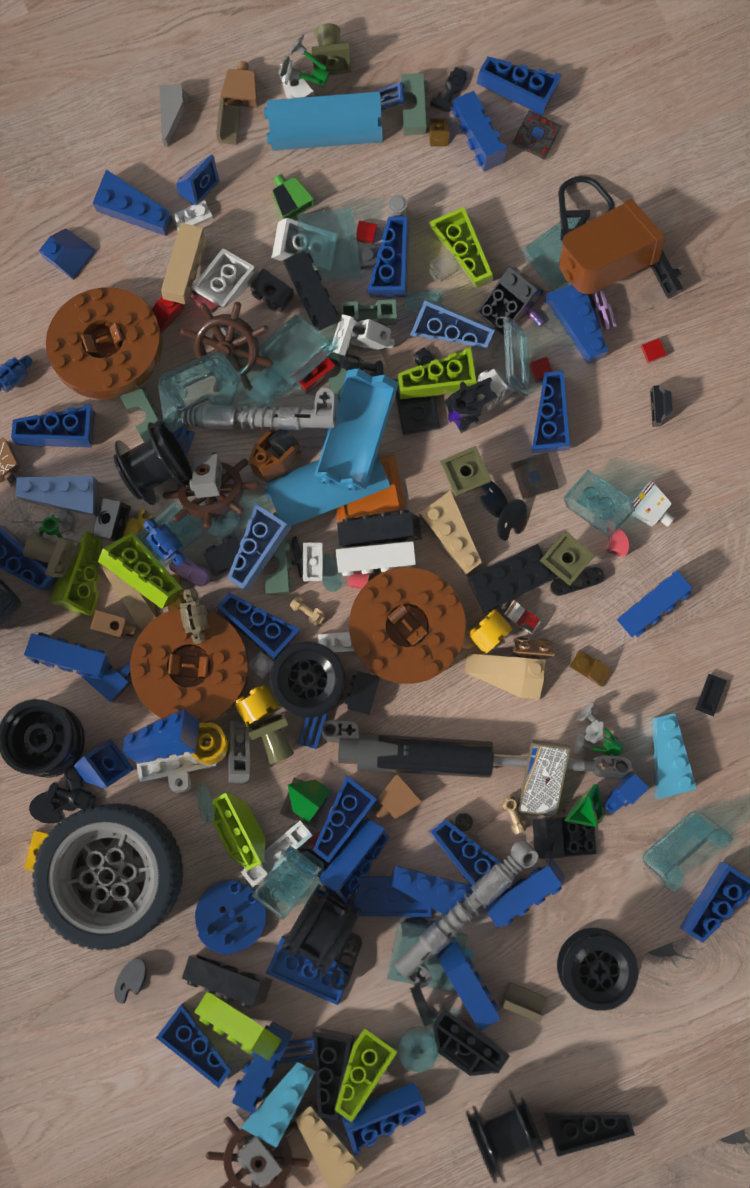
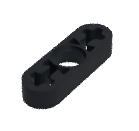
(592, 582)
(346, 978)
(421, 1005)

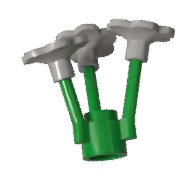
(318, 75)
(56, 525)
(594, 733)

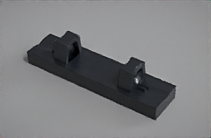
(667, 276)

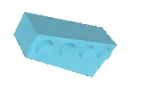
(670, 758)
(277, 1109)

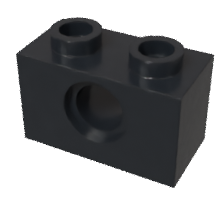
(266, 281)
(111, 520)

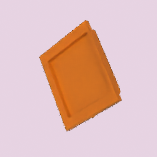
(383, 501)

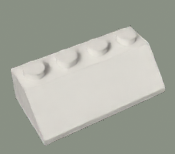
(375, 557)

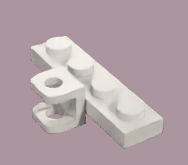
(174, 767)

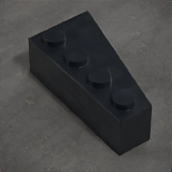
(310, 290)
(226, 981)
(331, 1056)

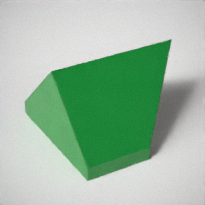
(307, 797)
(588, 808)

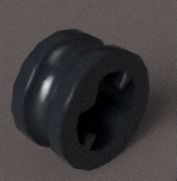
(465, 815)

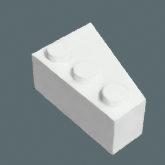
(497, 385)

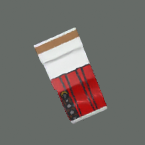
(521, 617)

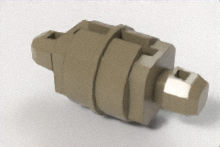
(194, 616)

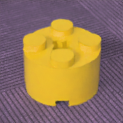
(490, 631)
(257, 705)
(218, 748)

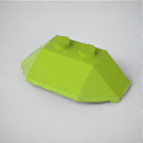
(239, 830)

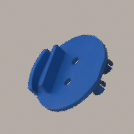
(222, 931)

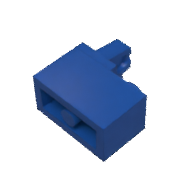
(112, 683)
(625, 792)

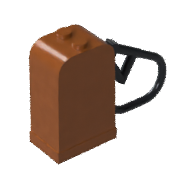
(607, 246)

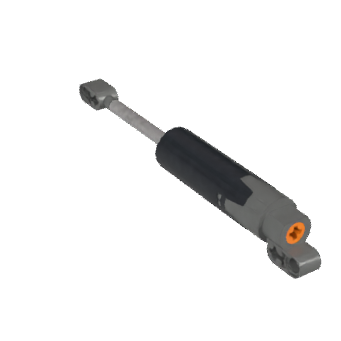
(441, 755)

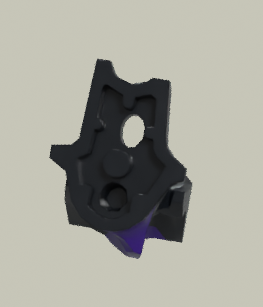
(464, 407)

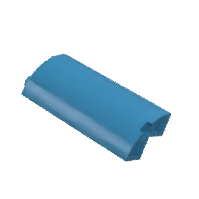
(324, 121)
(361, 421)
(303, 496)

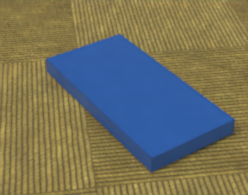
(381, 899)
(298, 973)

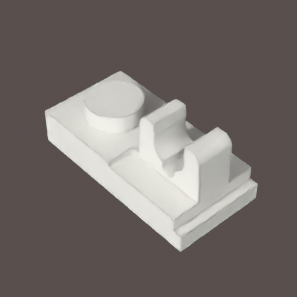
(193, 215)
(343, 333)
(312, 561)
(337, 642)

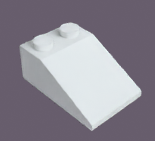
(286, 240)
(225, 279)

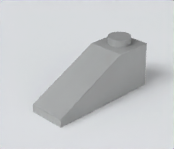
(172, 109)
(238, 753)

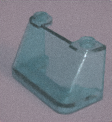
(194, 383)
(679, 844)

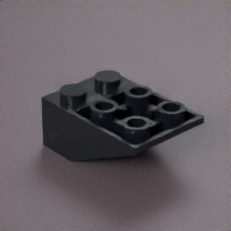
(502, 299)
(562, 839)

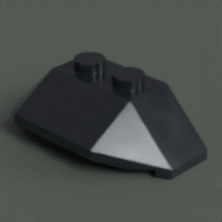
(467, 1045)

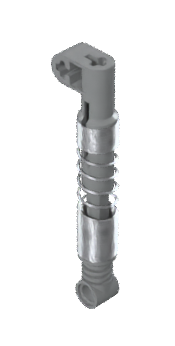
(283, 417)
(440, 932)

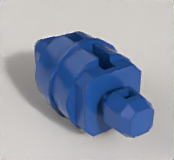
(14, 372)
(164, 542)

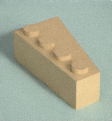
(184, 263)
(451, 532)
(328, 1147)

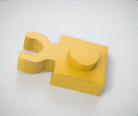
(136, 526)

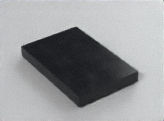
(417, 414)

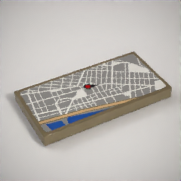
(544, 778)

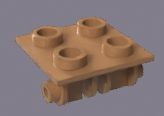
(540, 647)

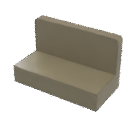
(228, 123)
(524, 1002)

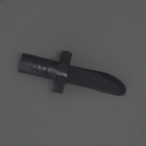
(298, 556)

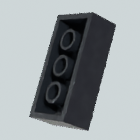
(510, 578)

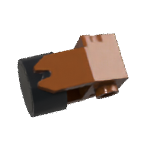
(266, 465)

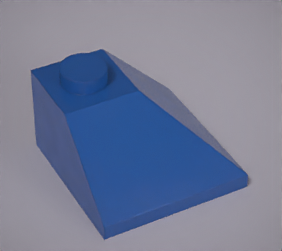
(198, 180)
(66, 252)
(103, 765)

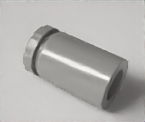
(397, 206)

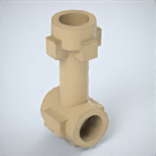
(315, 616)
(510, 805)

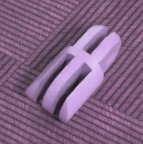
(602, 310)
(192, 572)

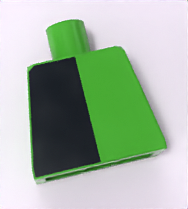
(291, 197)

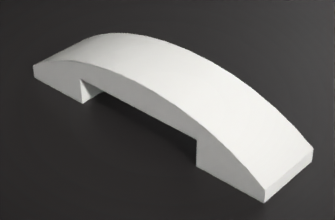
(295, 837)

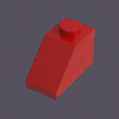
(167, 312)
(316, 376)

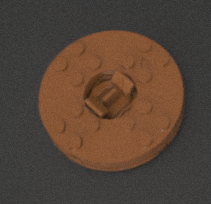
(104, 343)
(407, 625)
(179, 675)

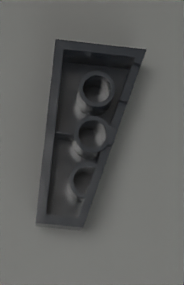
(379, 529)
(585, 1130)

